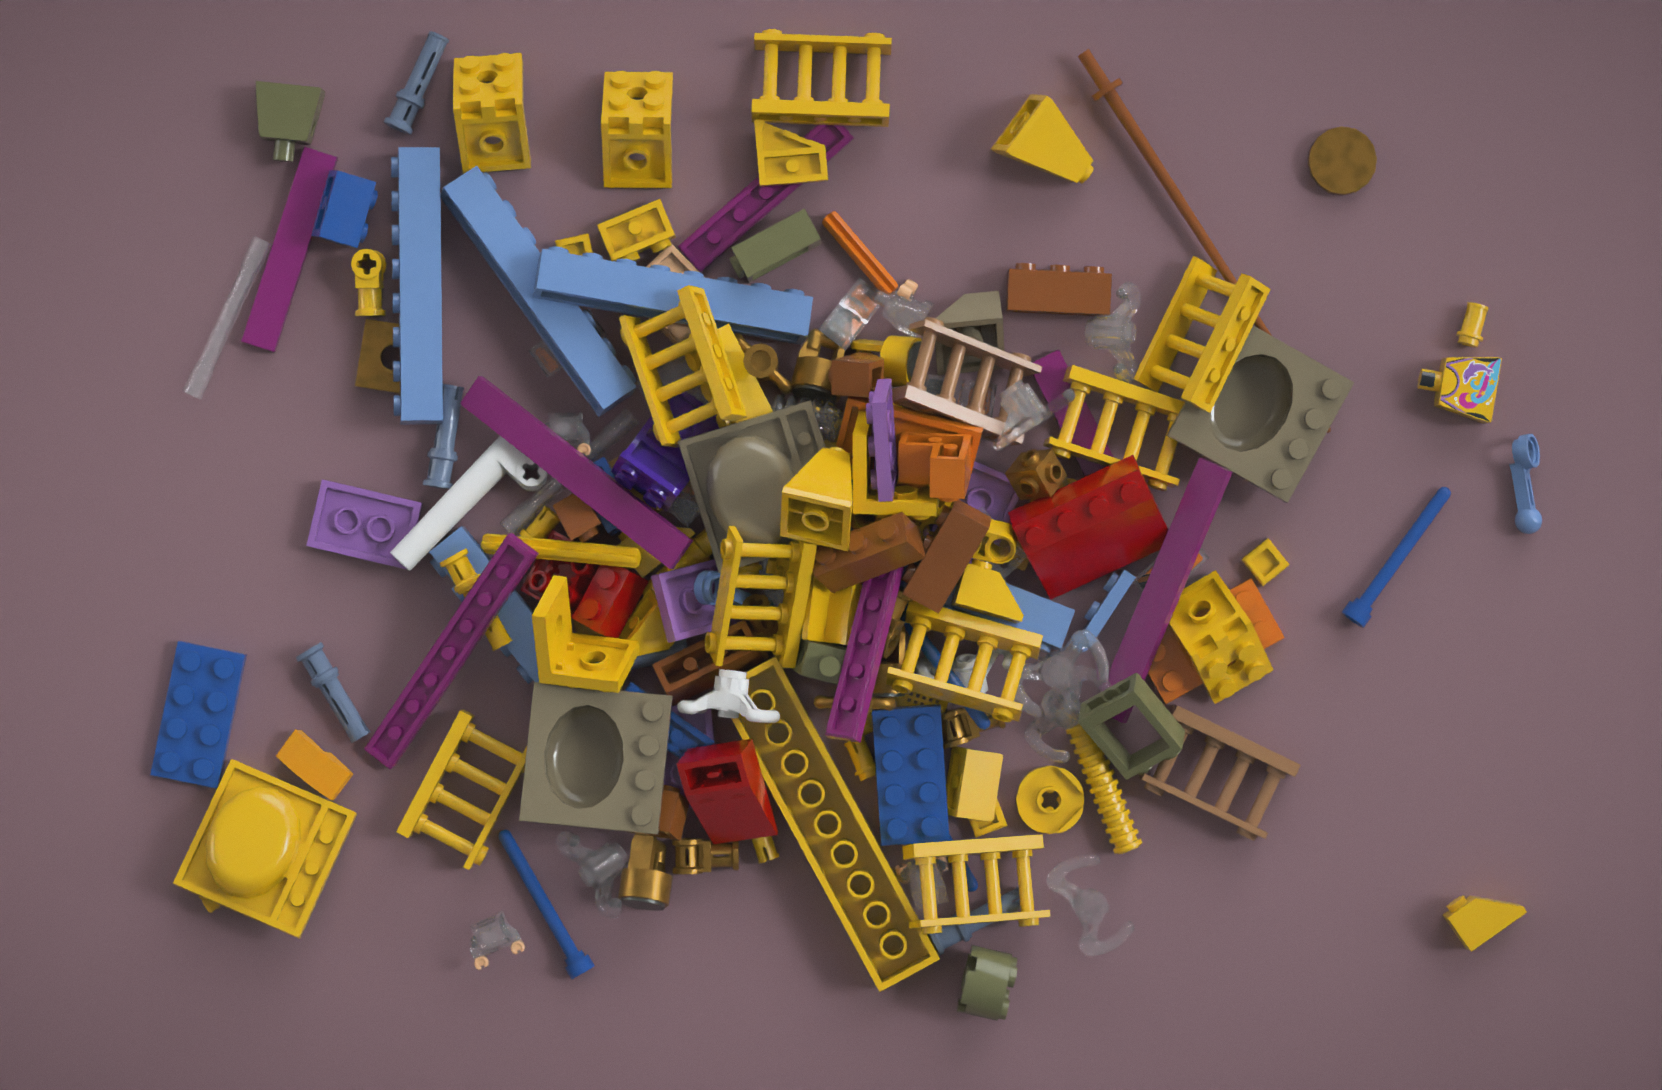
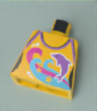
(1464, 386)

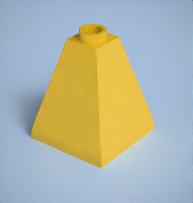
(1045, 141)
(819, 501)

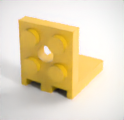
(490, 111)
(637, 127)
(907, 499)
(1219, 638)
(570, 657)

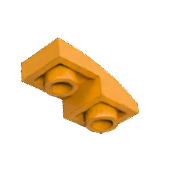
(314, 765)

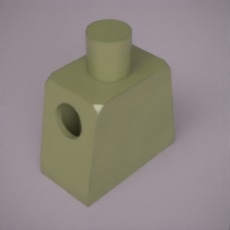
(287, 115)
(820, 660)

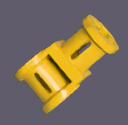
(371, 284)

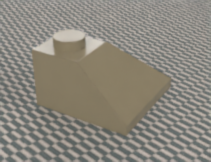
(977, 317)

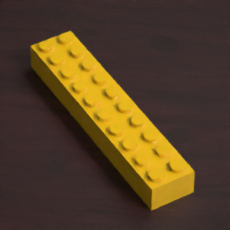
(833, 832)

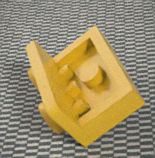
(637, 232)

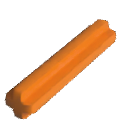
(859, 253)

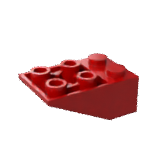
(598, 594)
(727, 791)

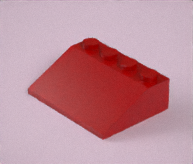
(1090, 527)

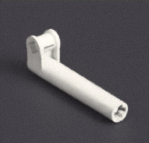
(462, 497)

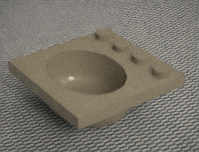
(1266, 415)
(743, 470)
(596, 758)

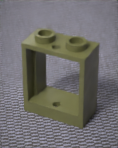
(774, 246)
(1116, 700)

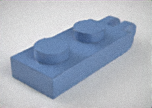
(1100, 612)

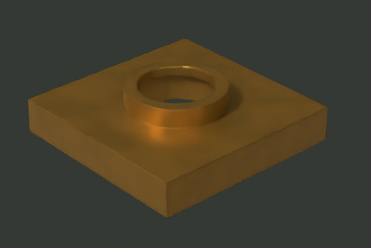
(371, 371)

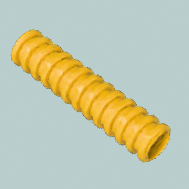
(1105, 791)

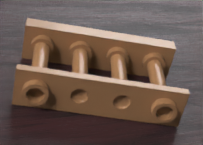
(914, 393)
(1246, 752)

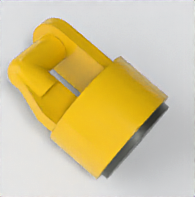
(898, 354)

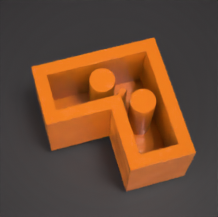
(936, 460)

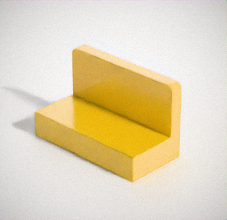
(830, 614)
(973, 783)

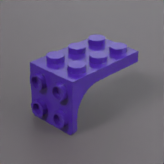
(657, 469)

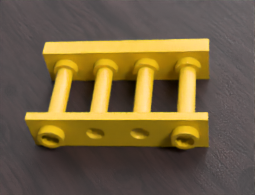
(837, 108)
(1224, 344)
(713, 371)
(1116, 392)
(788, 614)
(989, 637)
(433, 791)
(957, 853)

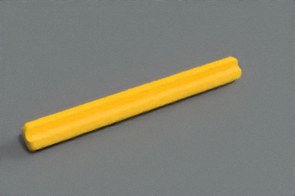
(571, 551)

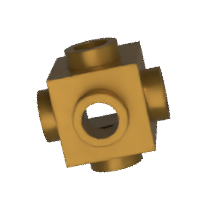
(1036, 474)

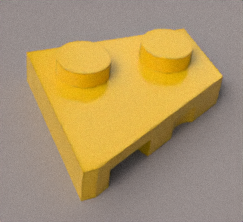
(788, 157)

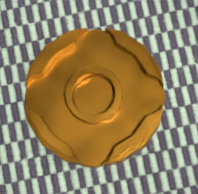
(1342, 160)

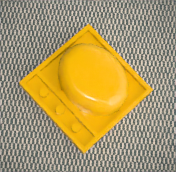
(265, 848)

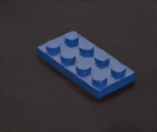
(198, 714)
(910, 775)

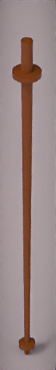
(1108, 91)

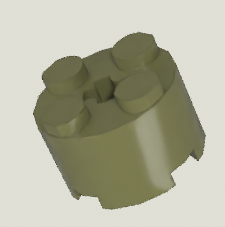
(986, 983)

